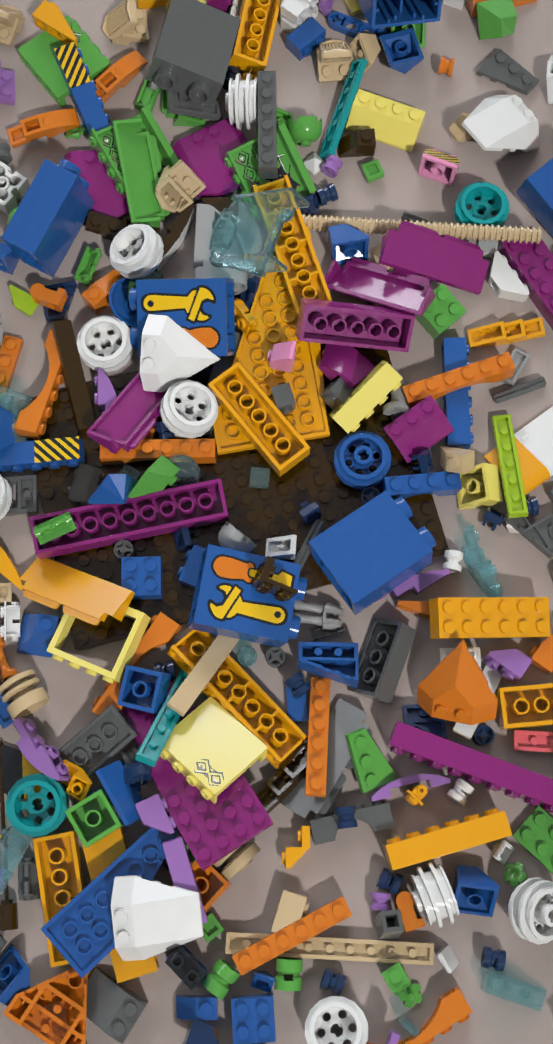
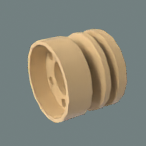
(22, 693)

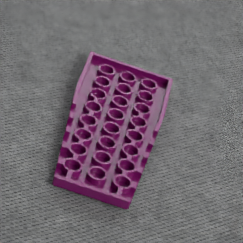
(206, 827)

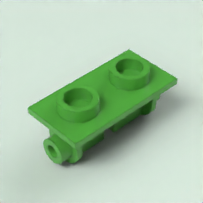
(87, 265)
(54, 528)

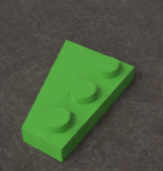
(368, 761)

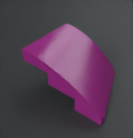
(345, 362)

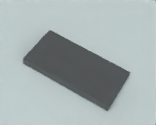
(99, 740)

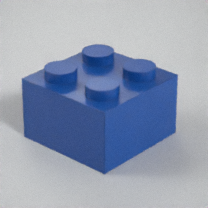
(143, 576)
(144, 689)
(253, 1018)

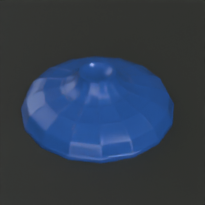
(120, 304)

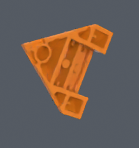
(458, 690)
(53, 1009)

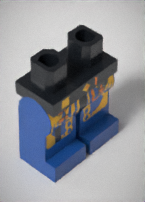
(189, 970)

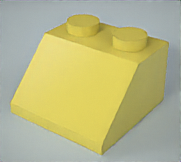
(480, 487)

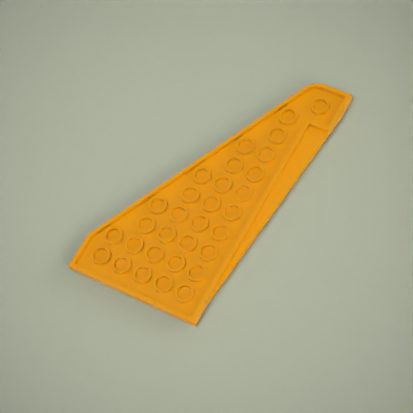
(277, 325)

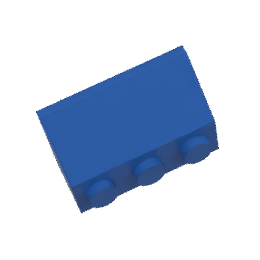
(121, 795)

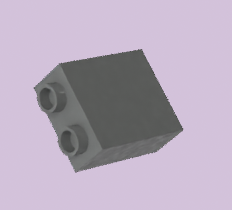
(193, 50)

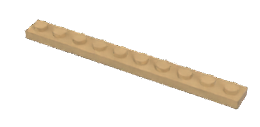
(344, 949)

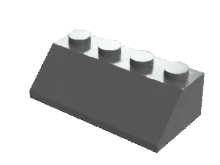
(383, 659)

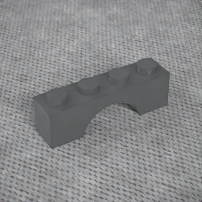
(377, 817)

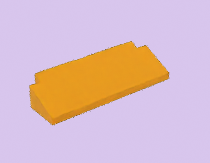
(78, 592)

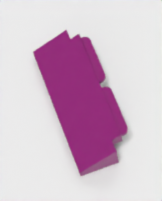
(434, 257)
(377, 285)
(127, 418)

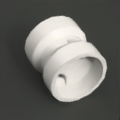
(452, 560)
(460, 791)

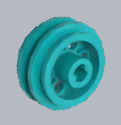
(486, 194)
(15, 805)

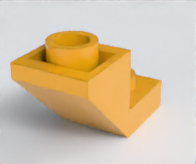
(79, 783)
(293, 854)

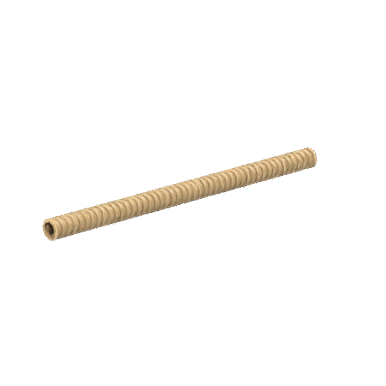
(454, 230)

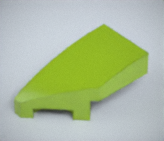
(22, 301)

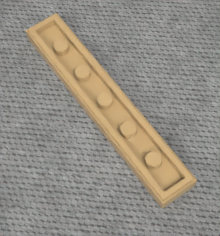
(201, 674)

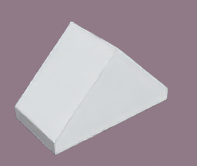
(281, 547)

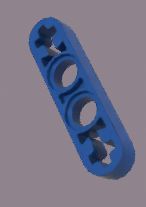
(360, 26)

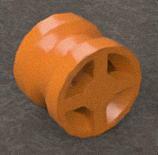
(446, 66)

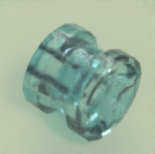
(247, 653)

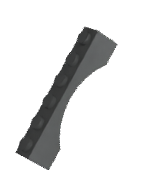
(267, 125)

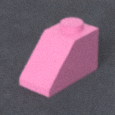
(282, 356)

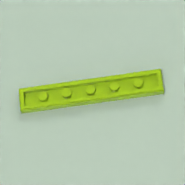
(509, 466)

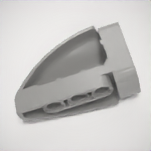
(205, 222)

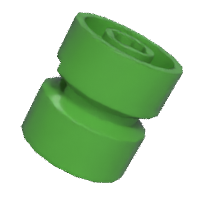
(288, 965)
(222, 976)

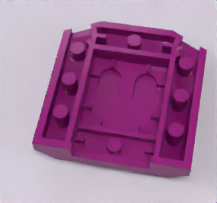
(205, 156)
(101, 187)

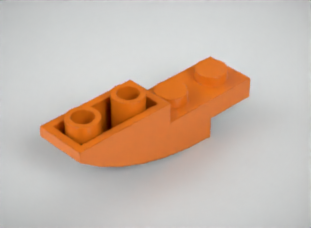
(119, 75)
(42, 125)

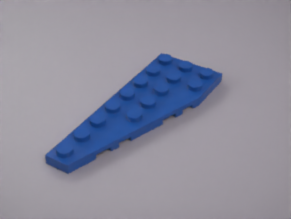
(85, 926)

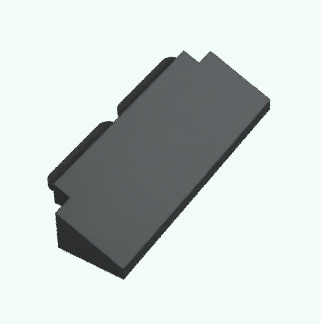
(342, 720)

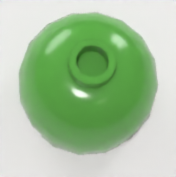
(305, 130)

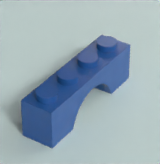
(427, 483)

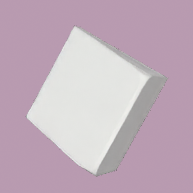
(488, 247)
(447, 958)

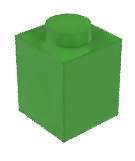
(396, 978)

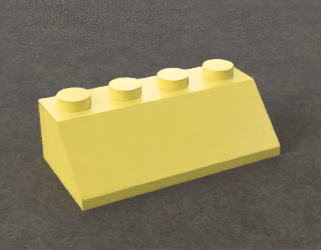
(393, 121)
(366, 396)

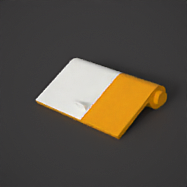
(534, 451)

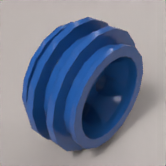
(365, 444)

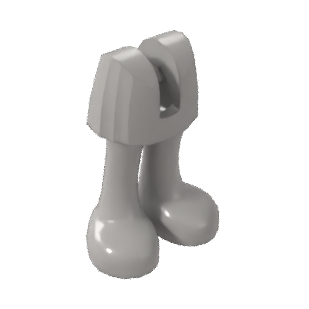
(398, 402)
(324, 610)

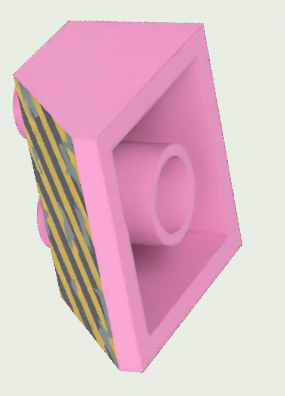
(439, 166)

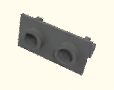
(28, 880)

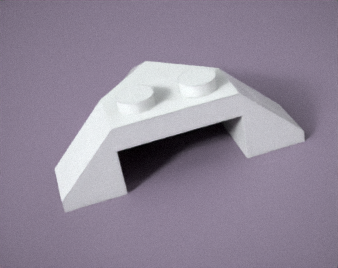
(169, 354)

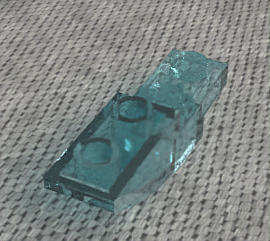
(481, 571)

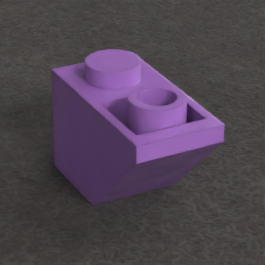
(509, 663)
(153, 814)

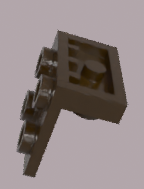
(266, 585)

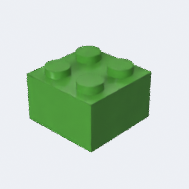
(442, 312)
(94, 818)

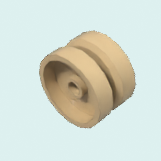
(238, 860)

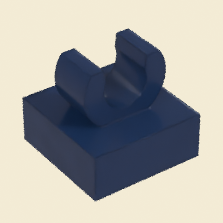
(425, 461)
(309, 512)
(493, 516)
(183, 539)

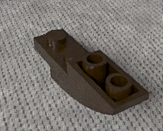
(108, 226)

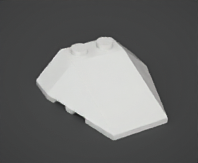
(503, 124)
(152, 917)

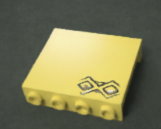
(212, 749)

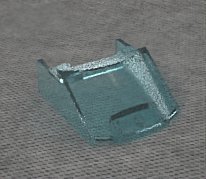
(250, 230)

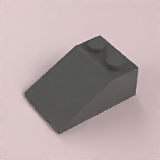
(112, 1005)

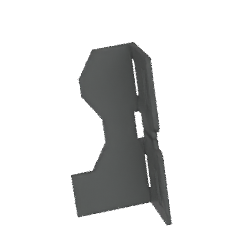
(323, 633)

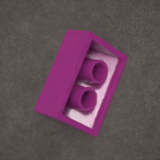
(418, 428)

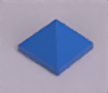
(263, 980)

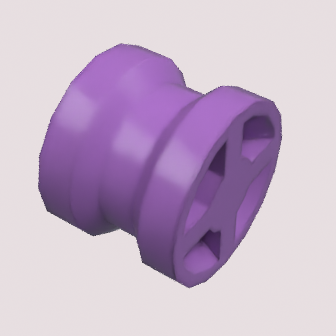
(331, 166)
(380, 901)

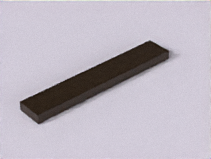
(73, 374)

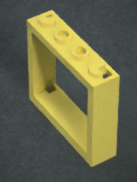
(125, 657)

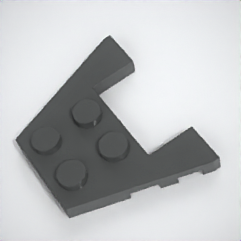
(539, 533)

